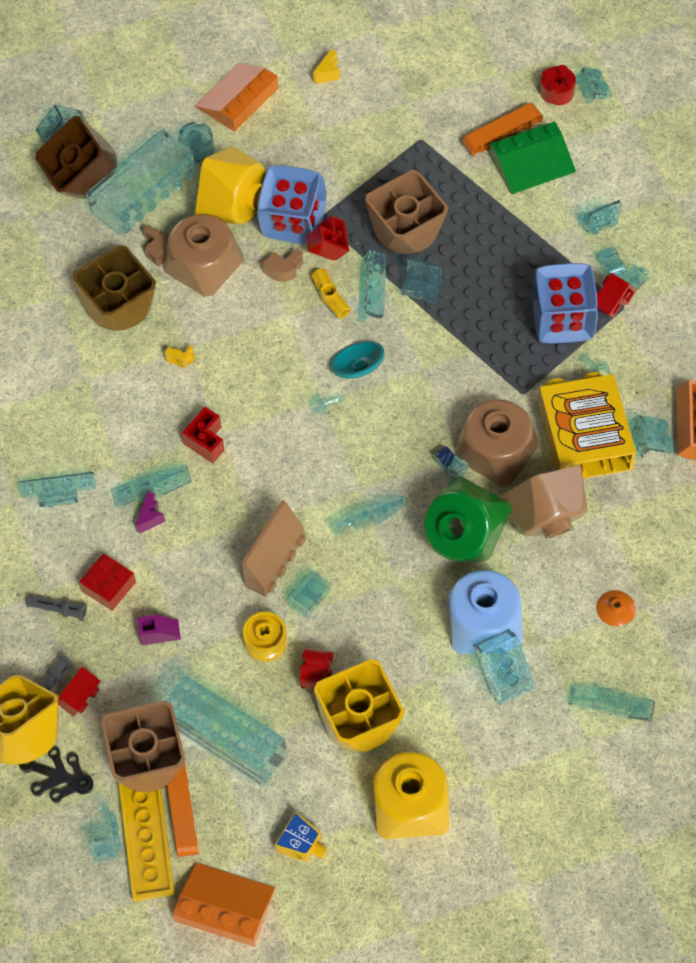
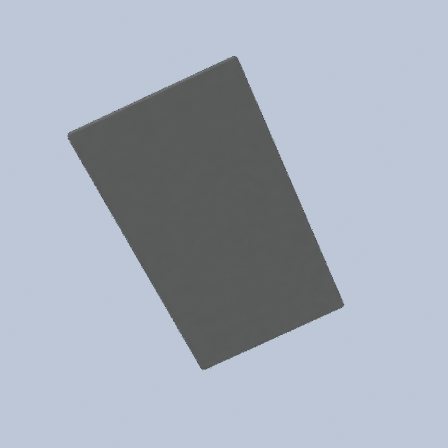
(485, 265)

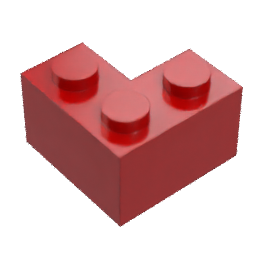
(329, 239)
(614, 294)
(202, 437)

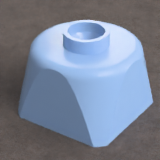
(481, 607)

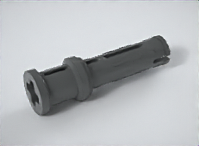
(65, 608)
(56, 673)

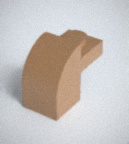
(156, 248)
(283, 269)

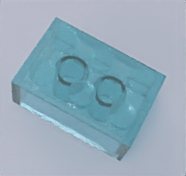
(504, 666)

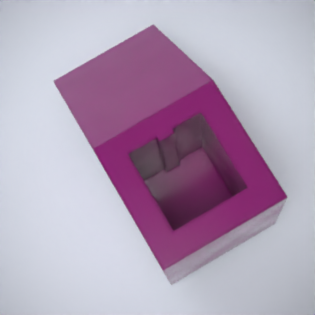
(157, 629)

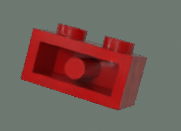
(78, 691)

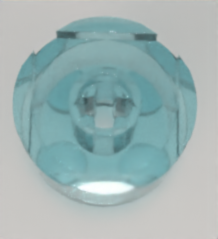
(198, 139)

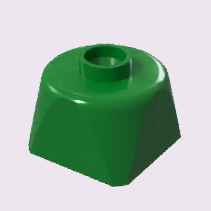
(479, 511)

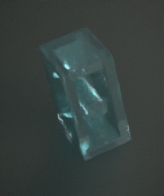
(309, 594)

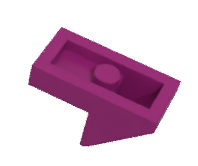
(148, 516)

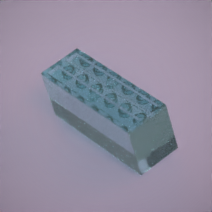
(141, 182)
(227, 731)

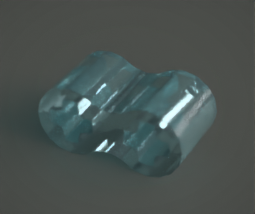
(611, 262)

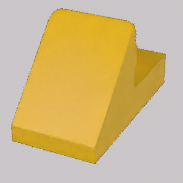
(327, 69)

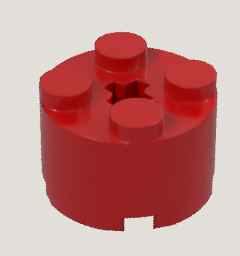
(557, 85)
(315, 667)

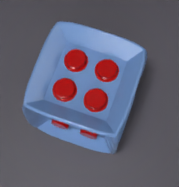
(291, 203)
(564, 303)

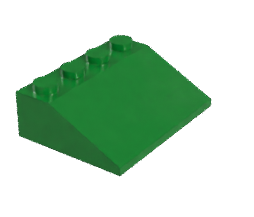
(532, 157)

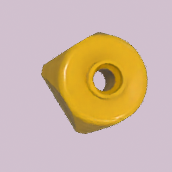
(230, 186)
(354, 690)
(26, 720)
(411, 814)

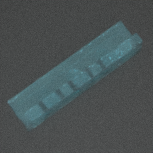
(372, 286)

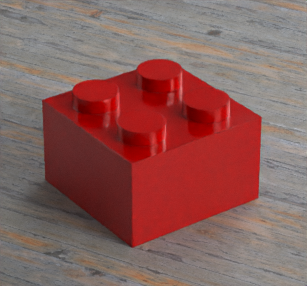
(107, 582)

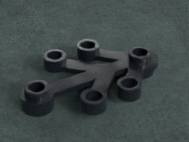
(60, 776)

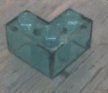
(55, 120)

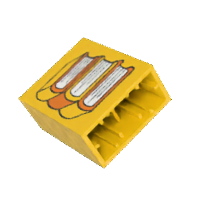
(586, 425)

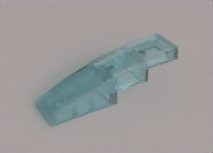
(158, 483)
(375, 512)
(611, 702)

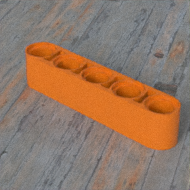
(502, 128)
(182, 815)

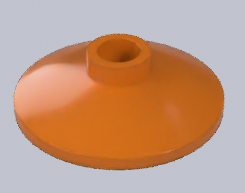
(612, 615)

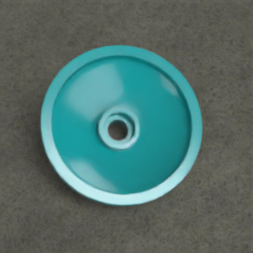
(358, 360)

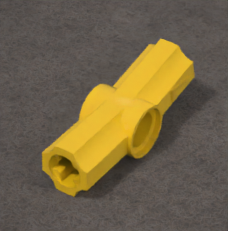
(334, 301)

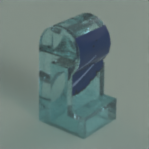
(450, 462)

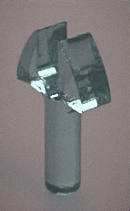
(593, 365)
(324, 403)

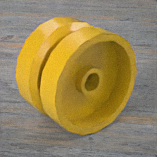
(265, 636)

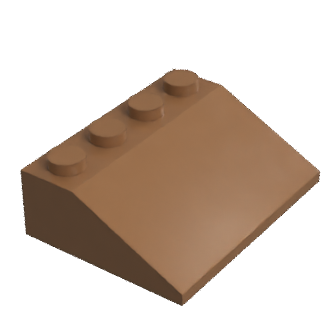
(273, 550)

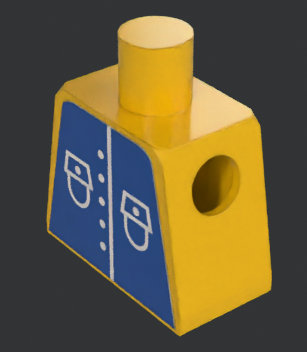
(300, 840)

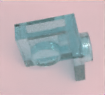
(636, 276)

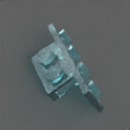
(57, 489)

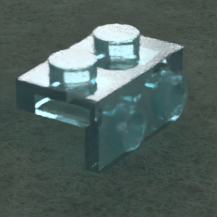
(592, 85)

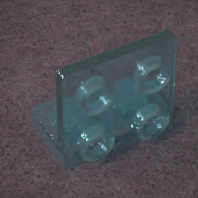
(600, 218)
(423, 280)
(650, 434)
(107, 848)

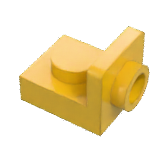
(179, 358)

